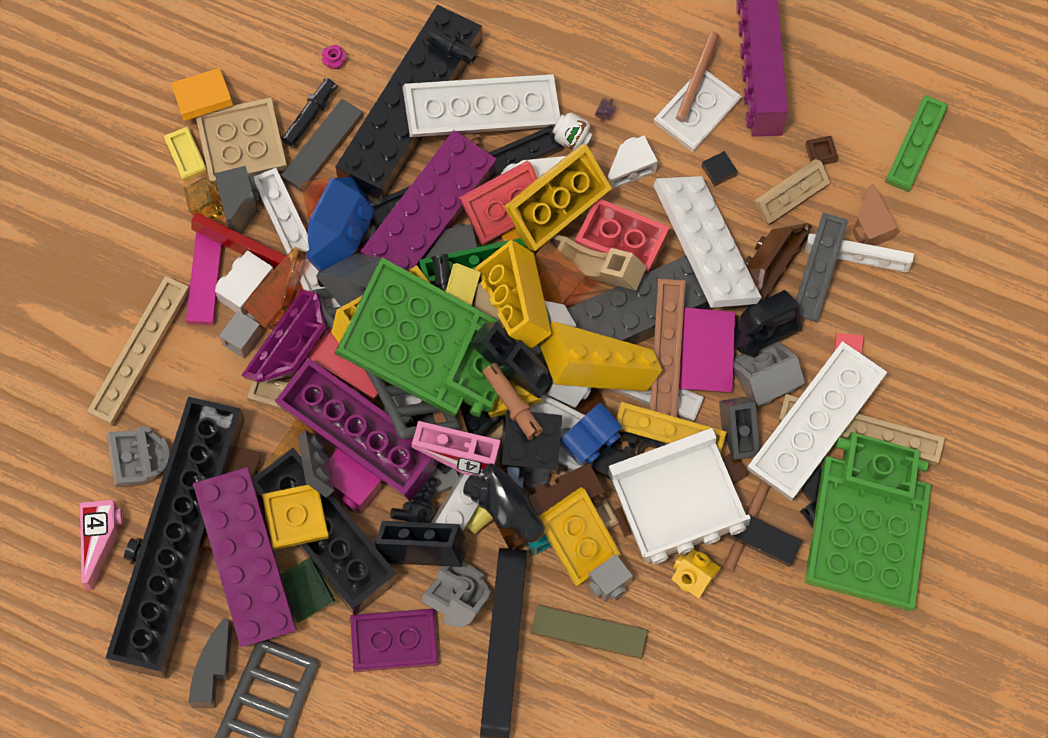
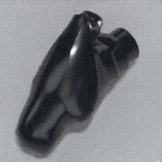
(505, 502)

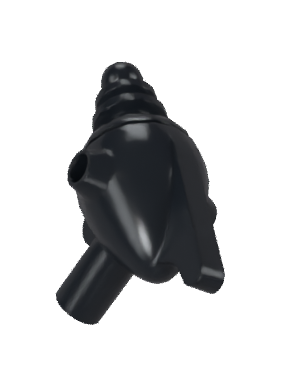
(420, 508)

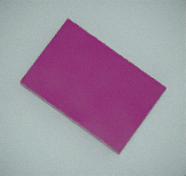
(394, 640)

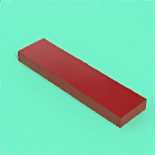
(234, 240)

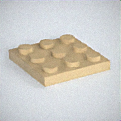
(242, 137)

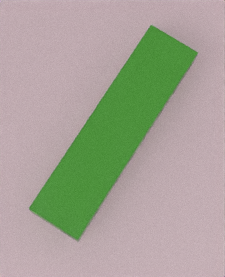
(916, 143)

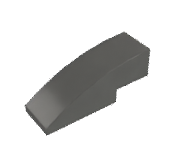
(211, 667)

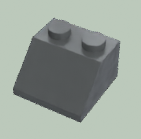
(238, 197)
(348, 277)

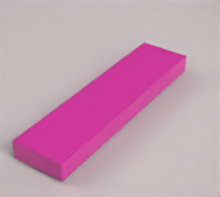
(203, 281)

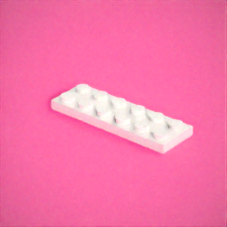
(481, 105)
(707, 241)
(817, 421)

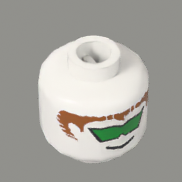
(572, 131)

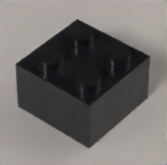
(531, 455)

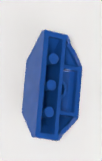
(338, 222)

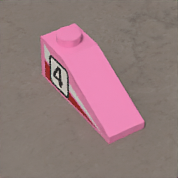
(456, 448)
(98, 535)

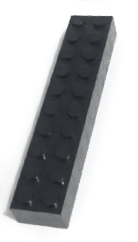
(173, 541)

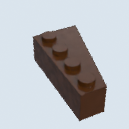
(546, 496)

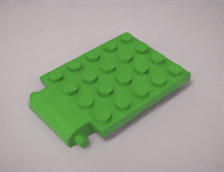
(419, 341)
(870, 522)

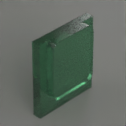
(306, 590)

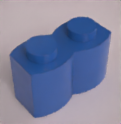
(590, 434)

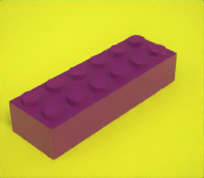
(762, 66)
(431, 203)
(355, 428)
(245, 557)

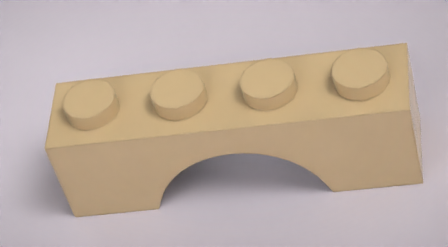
(613, 268)

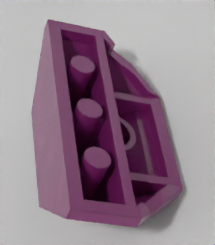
(289, 341)

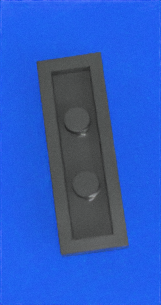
(315, 463)

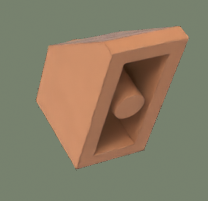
(874, 221)

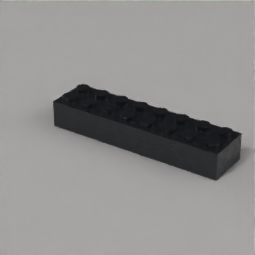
(383, 140)

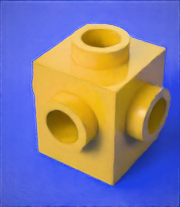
(694, 572)

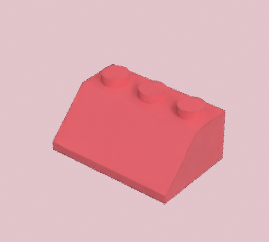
(624, 230)

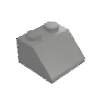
(769, 374)

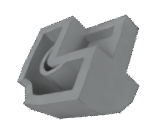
(457, 594)

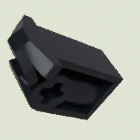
(767, 323)

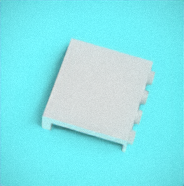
(678, 497)

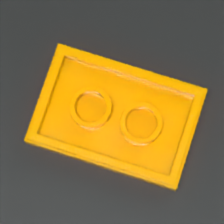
(578, 535)

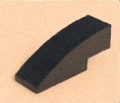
(513, 358)

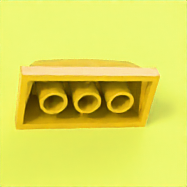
(557, 197)

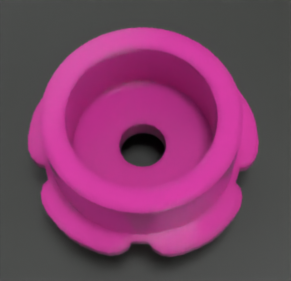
(333, 62)

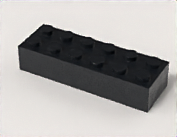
(345, 558)

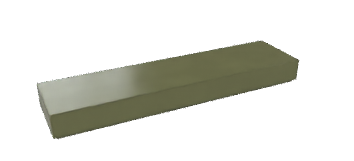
(589, 632)

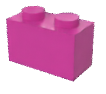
(353, 482)

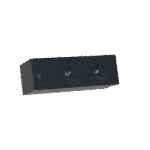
(422, 543)

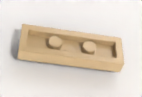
(792, 191)

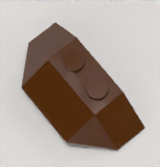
(775, 256)

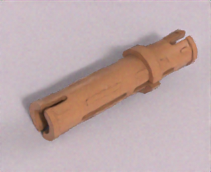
(518, 409)

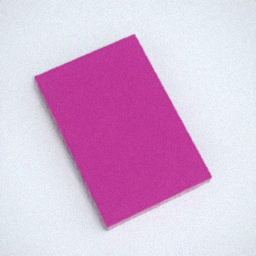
(707, 350)

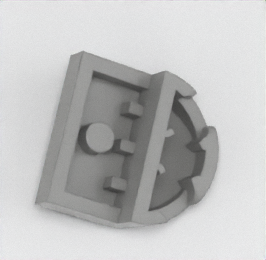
(136, 456)

